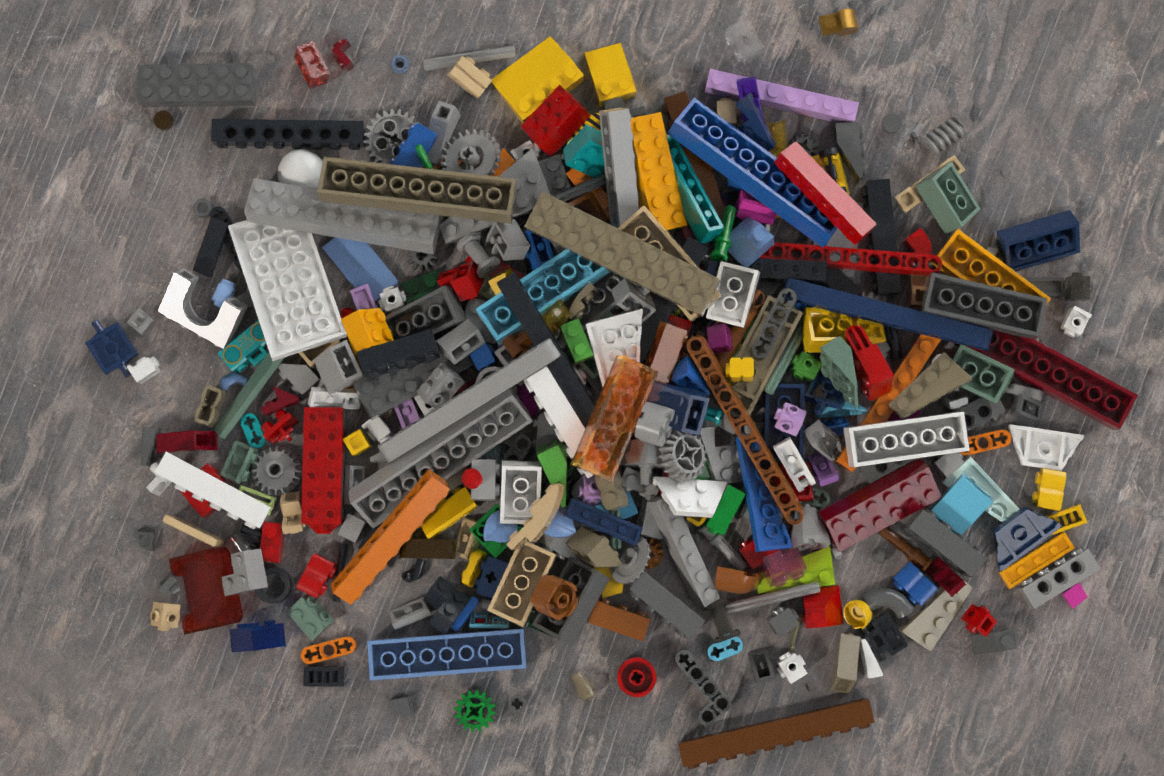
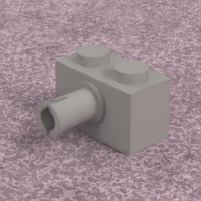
(633, 297)

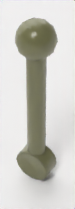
(791, 647)

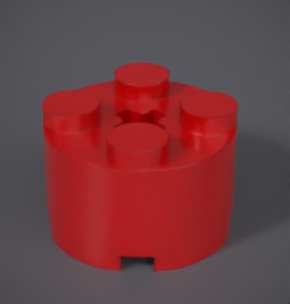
(630, 686)

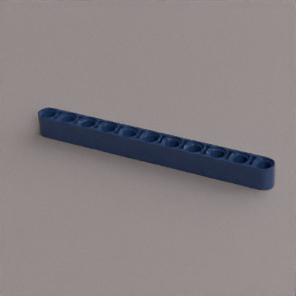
(889, 314)

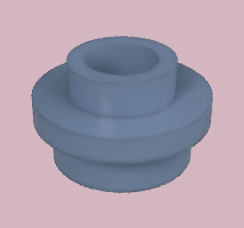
(395, 60)

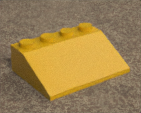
(535, 77)

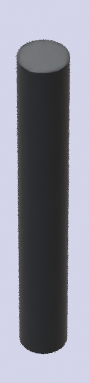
(340, 565)

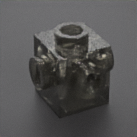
(1077, 287)

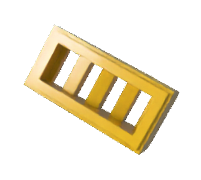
(1078, 508)

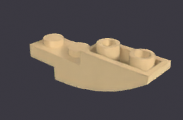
(544, 511)

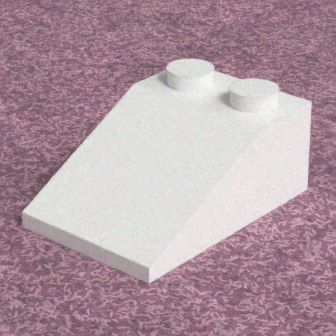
(737, 291)
(519, 490)

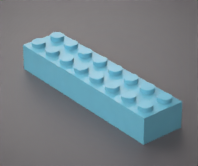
(555, 280)

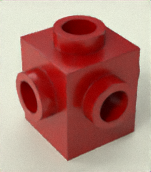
(975, 617)

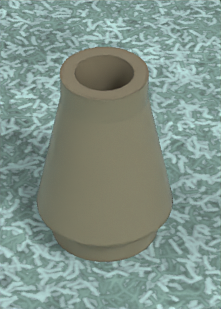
(583, 686)

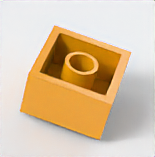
(367, 329)

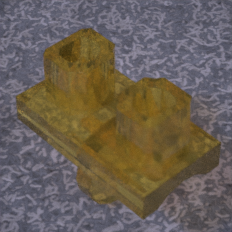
(778, 132)
(556, 316)

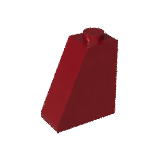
(187, 441)

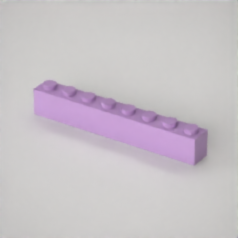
(786, 98)

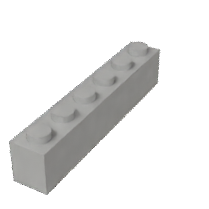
(619, 164)
(684, 553)

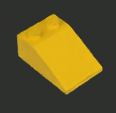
(610, 73)

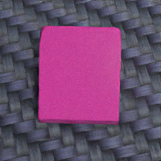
(1074, 595)

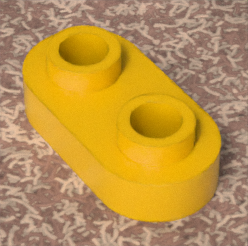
(473, 569)

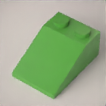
(554, 464)

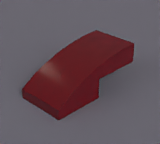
(945, 577)

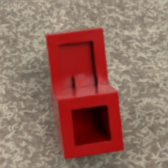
(918, 243)

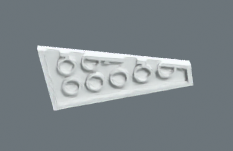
(615, 337)

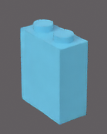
(961, 504)

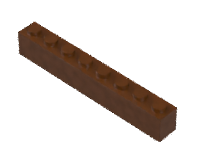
(673, 107)

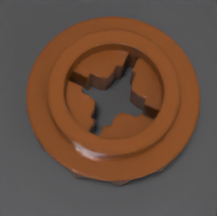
(657, 550)

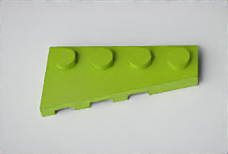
(818, 570)

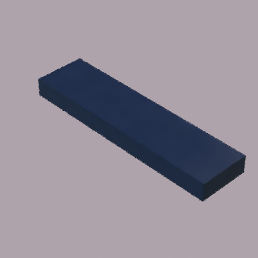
(603, 521)

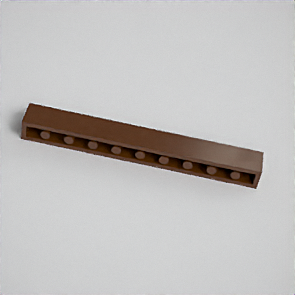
(776, 732)

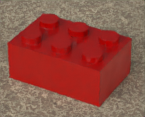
(555, 120)

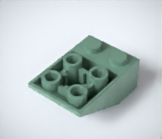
(839, 367)

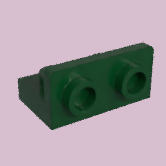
(420, 286)

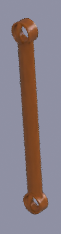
(737, 335)

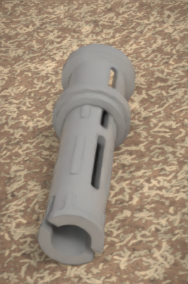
(723, 546)

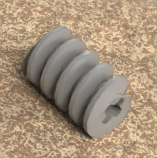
(943, 135)

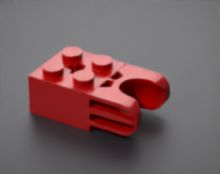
(869, 364)

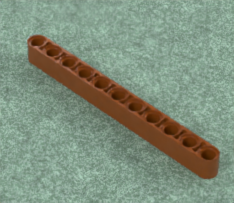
(746, 439)

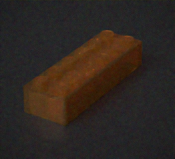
(614, 418)

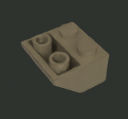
(593, 549)

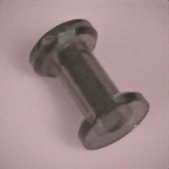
(721, 620)

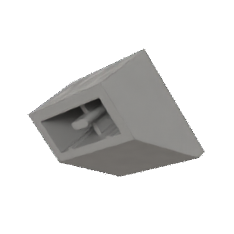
(338, 367)

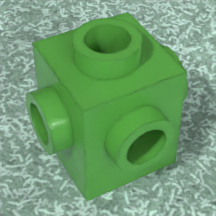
(804, 366)

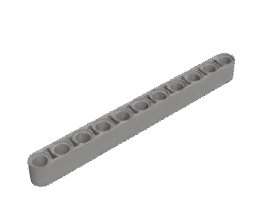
(469, 400)

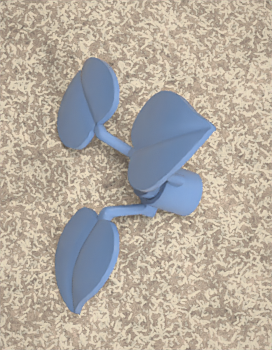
(499, 532)

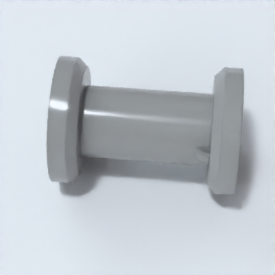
(485, 263)

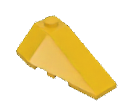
(823, 326)

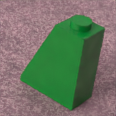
(725, 510)

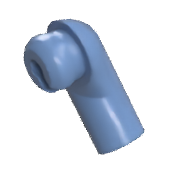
(232, 378)

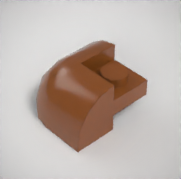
(736, 581)

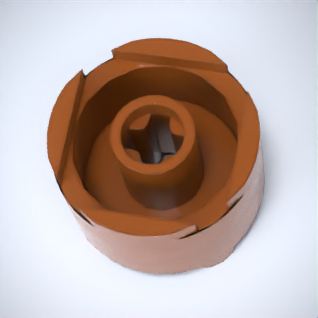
(554, 597)

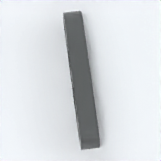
(771, 322)

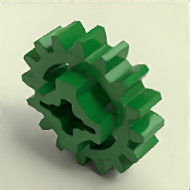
(482, 721)

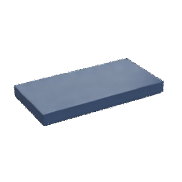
(360, 265)

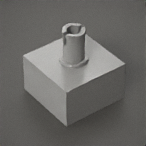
(642, 456)

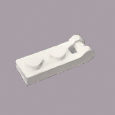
(320, 398)
(794, 463)

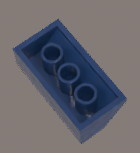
(1039, 241)

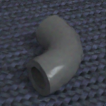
(888, 598)

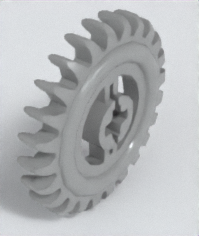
(466, 149)

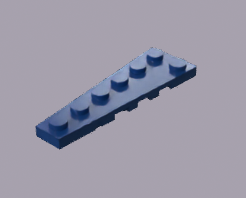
(764, 515)

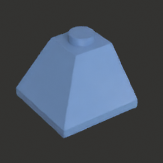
(749, 241)

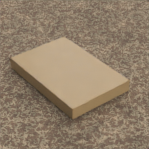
(193, 530)

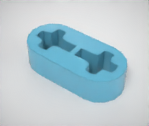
(727, 652)

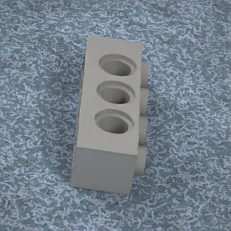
(1086, 566)

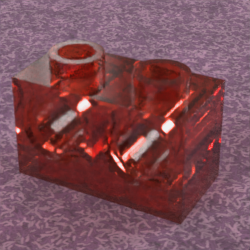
(311, 65)

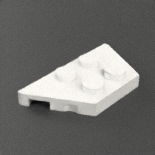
(1043, 447)
(691, 497)

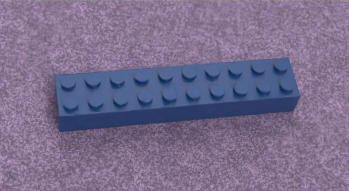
(749, 168)

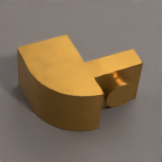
(842, 22)

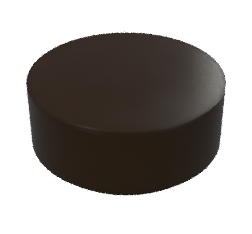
(163, 120)

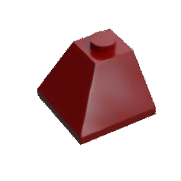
(822, 608)

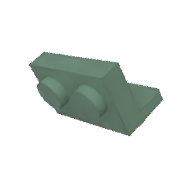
(239, 462)
(310, 616)

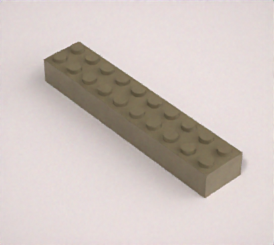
(417, 190)
(622, 254)

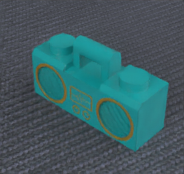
(241, 350)

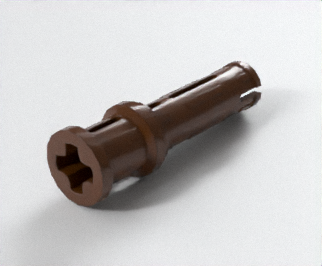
(913, 553)

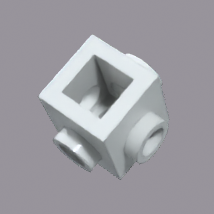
(400, 299)
(796, 672)

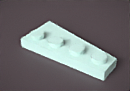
(1002, 505)

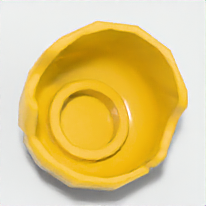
(857, 614)

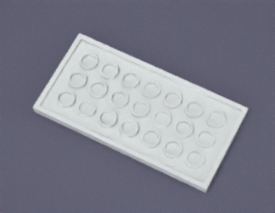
(287, 288)

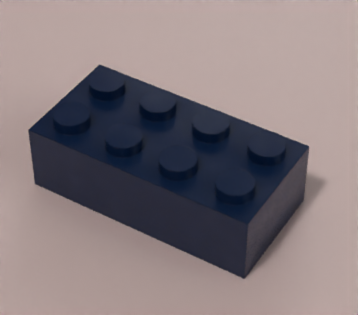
(784, 393)

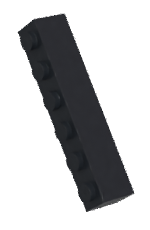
(883, 236)

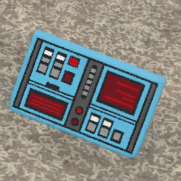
(488, 620)

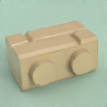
(469, 76)

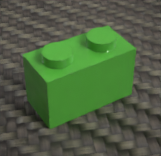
(577, 341)

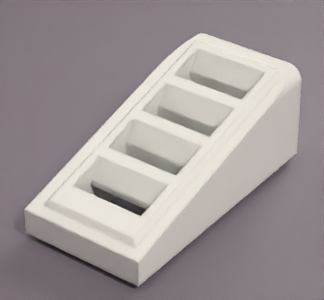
(870, 665)

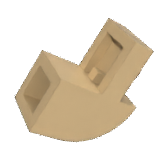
(291, 510)

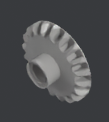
(282, 482)
(633, 561)

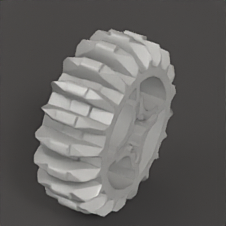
(692, 454)

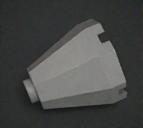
(810, 532)

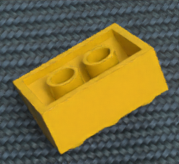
(449, 512)

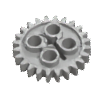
(402, 124)

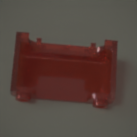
(204, 589)

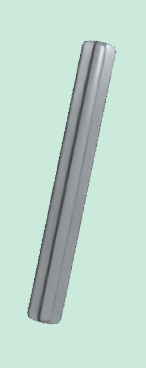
(478, 56)
(773, 597)

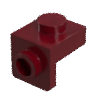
(342, 60)

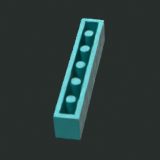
(694, 199)

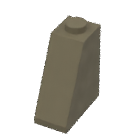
(845, 663)

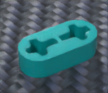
(249, 432)

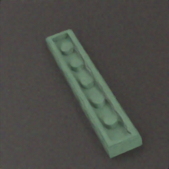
(246, 396)

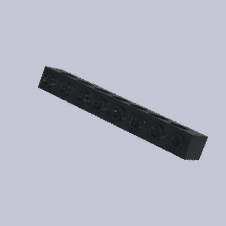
(221, 127)

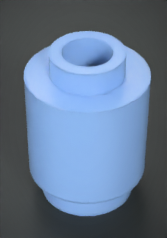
(223, 291)

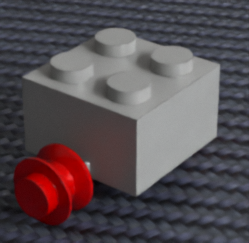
(483, 480)

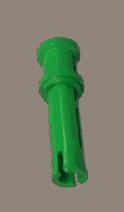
(723, 241)

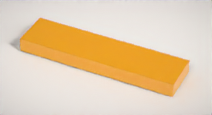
(1036, 560)

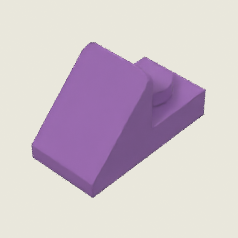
(822, 469)

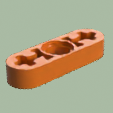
(995, 434)
(313, 648)

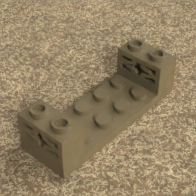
(750, 391)

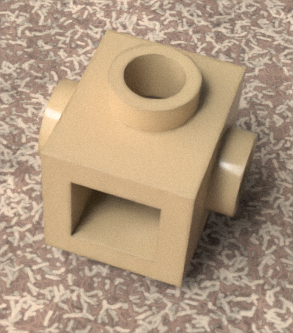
(165, 615)

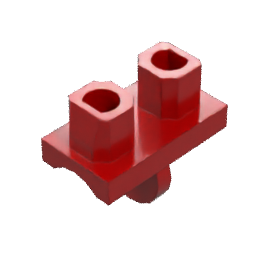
(281, 429)

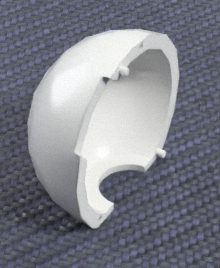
(300, 168)

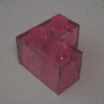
(783, 566)

